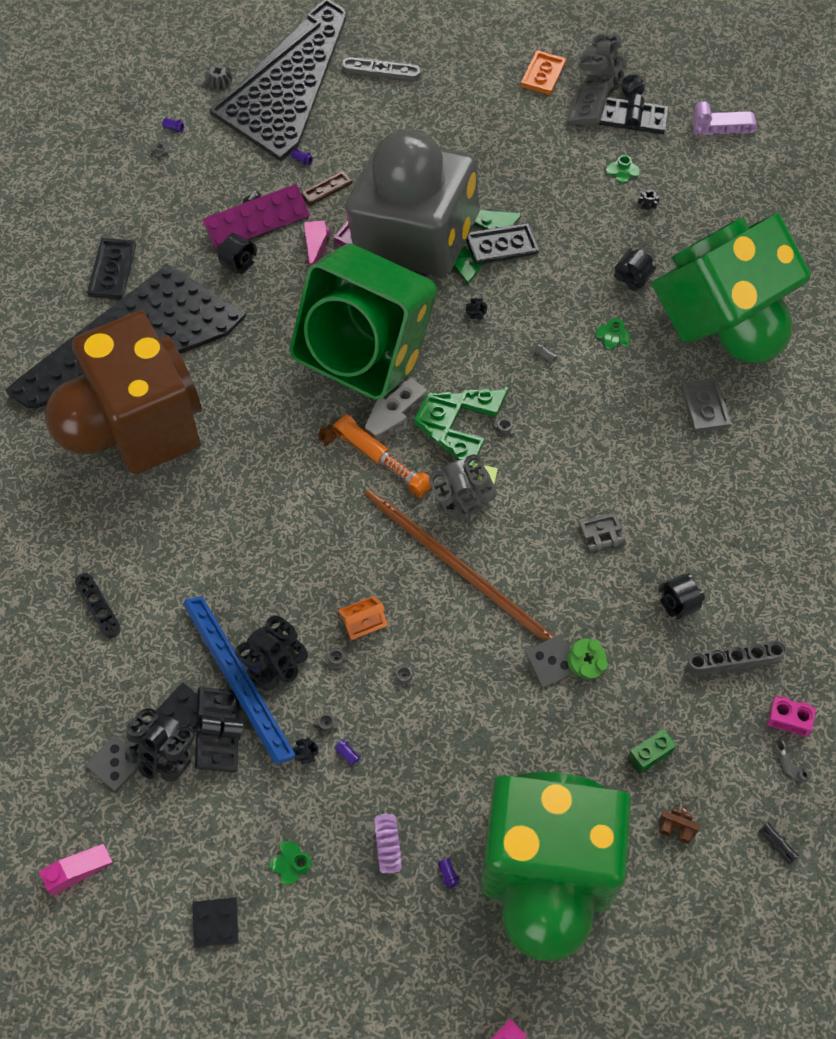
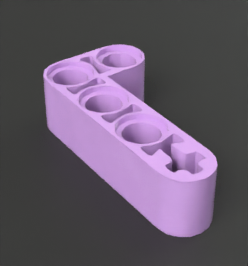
(723, 123)

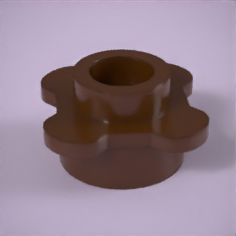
(326, 434)

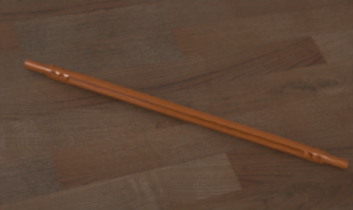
(460, 567)

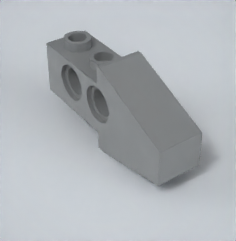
(386, 422)

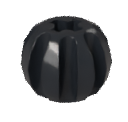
(632, 85)

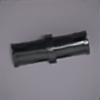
(778, 843)

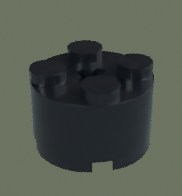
(236, 249)
(634, 268)
(681, 596)

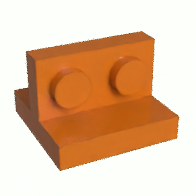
(363, 617)

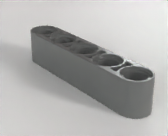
(742, 652)

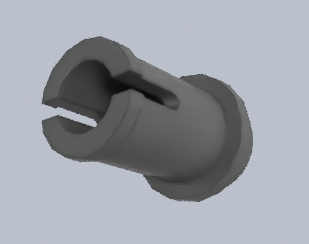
(544, 352)

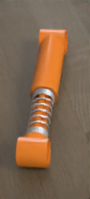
(349, 430)

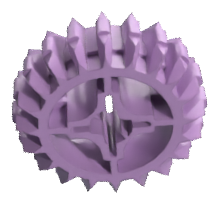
(387, 843)

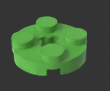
(597, 655)

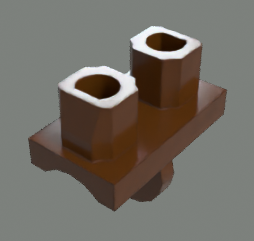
(679, 820)

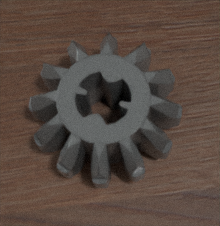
(218, 76)

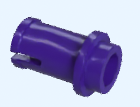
(175, 125)
(303, 157)
(347, 752)
(448, 873)

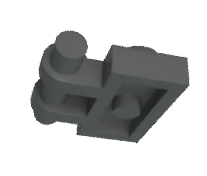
(602, 526)

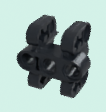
(272, 653)
(158, 745)

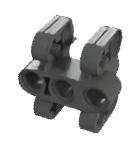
(603, 61)
(463, 486)

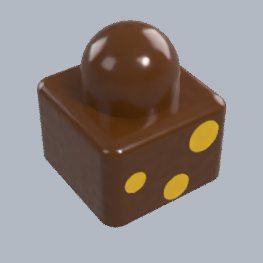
(128, 396)

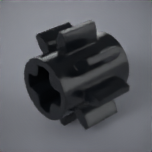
(648, 200)
(476, 308)
(305, 751)

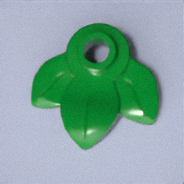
(623, 171)
(613, 336)
(287, 862)

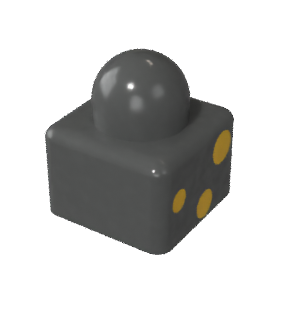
(414, 203)

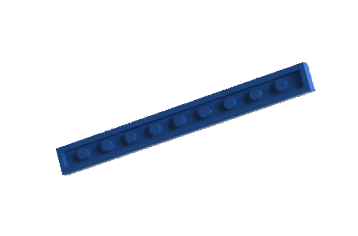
(239, 680)

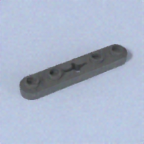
(389, 69)

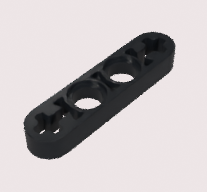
(98, 605)

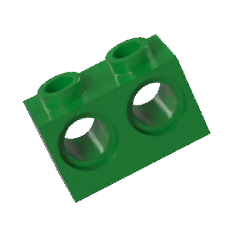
(651, 751)

